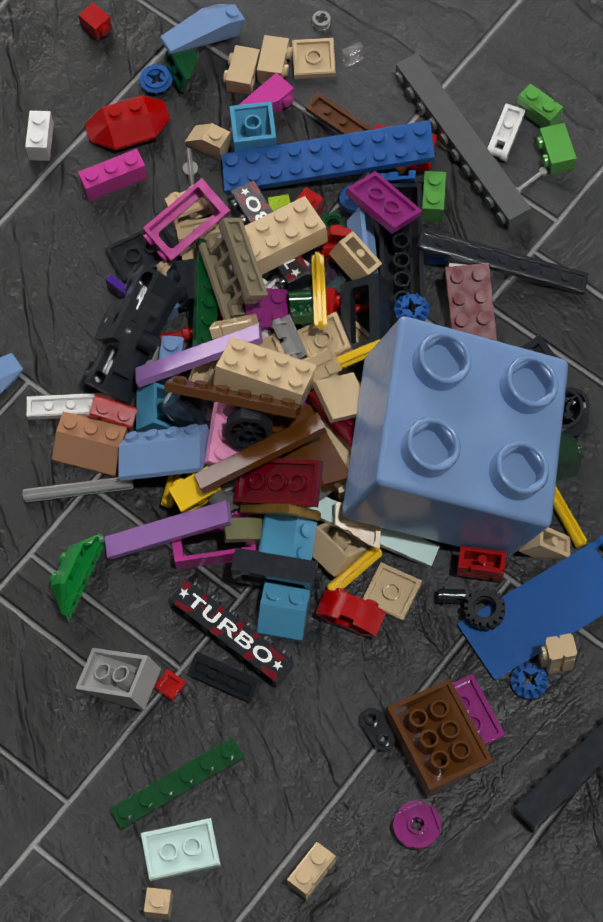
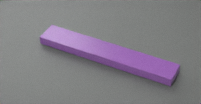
(193, 356)
(168, 530)

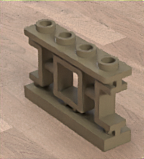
(233, 249)

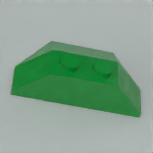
(75, 572)

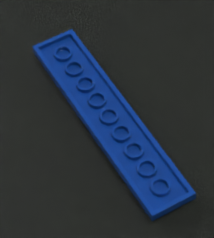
(330, 157)

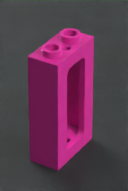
(181, 204)
(183, 561)

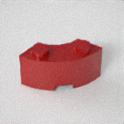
(351, 612)

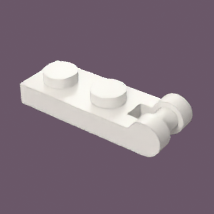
(506, 131)

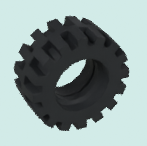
(487, 596)

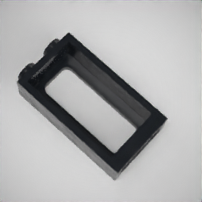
(379, 307)
(261, 567)

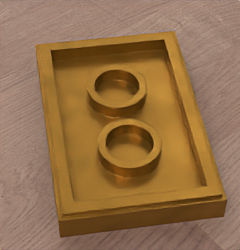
(280, 509)

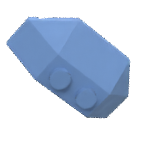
(362, 225)

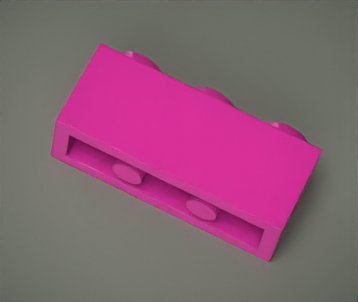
(112, 175)

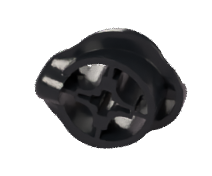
(577, 426)

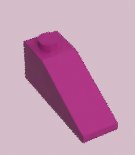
(273, 90)

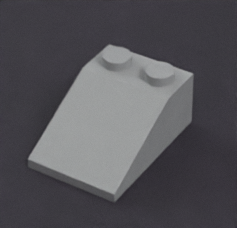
(119, 677)

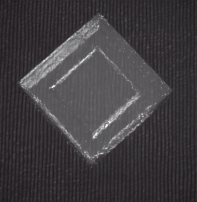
(352, 54)

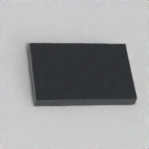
(135, 250)

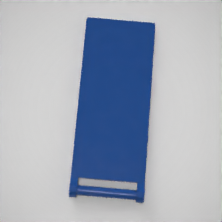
(543, 607)

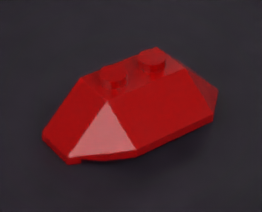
(127, 122)

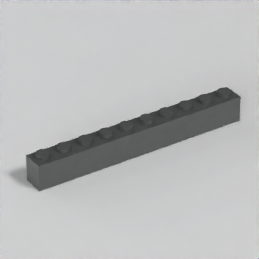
(462, 142)

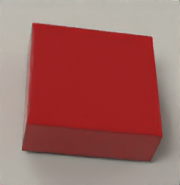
(170, 685)

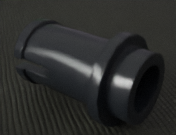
(451, 595)

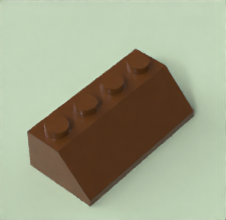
(320, 448)

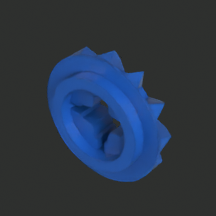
(152, 72)
(421, 313)
(528, 690)

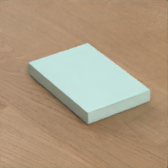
(180, 849)

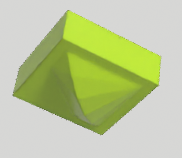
(278, 202)

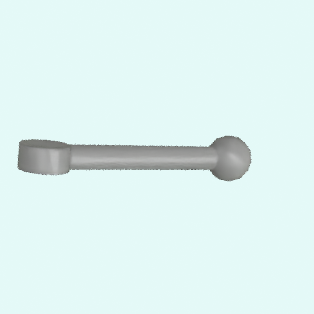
(542, 172)

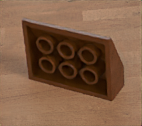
(437, 737)

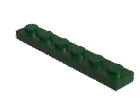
(204, 301)
(176, 783)

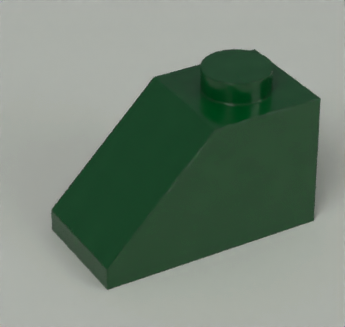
(181, 66)

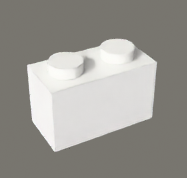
(39, 135)

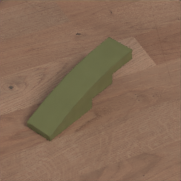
(244, 530)

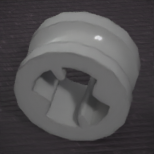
(321, 26)

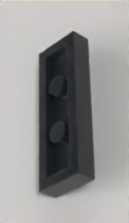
(223, 677)

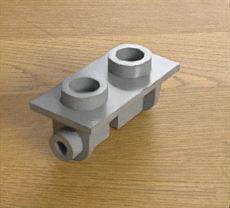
(289, 337)

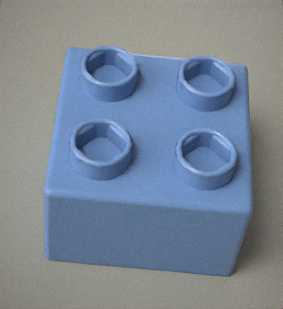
(456, 438)

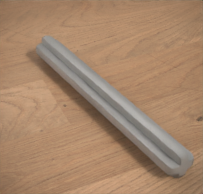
(76, 489)

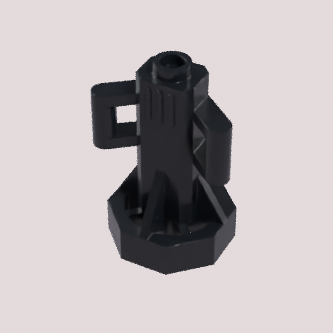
(247, 427)

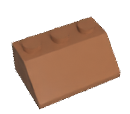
(88, 444)

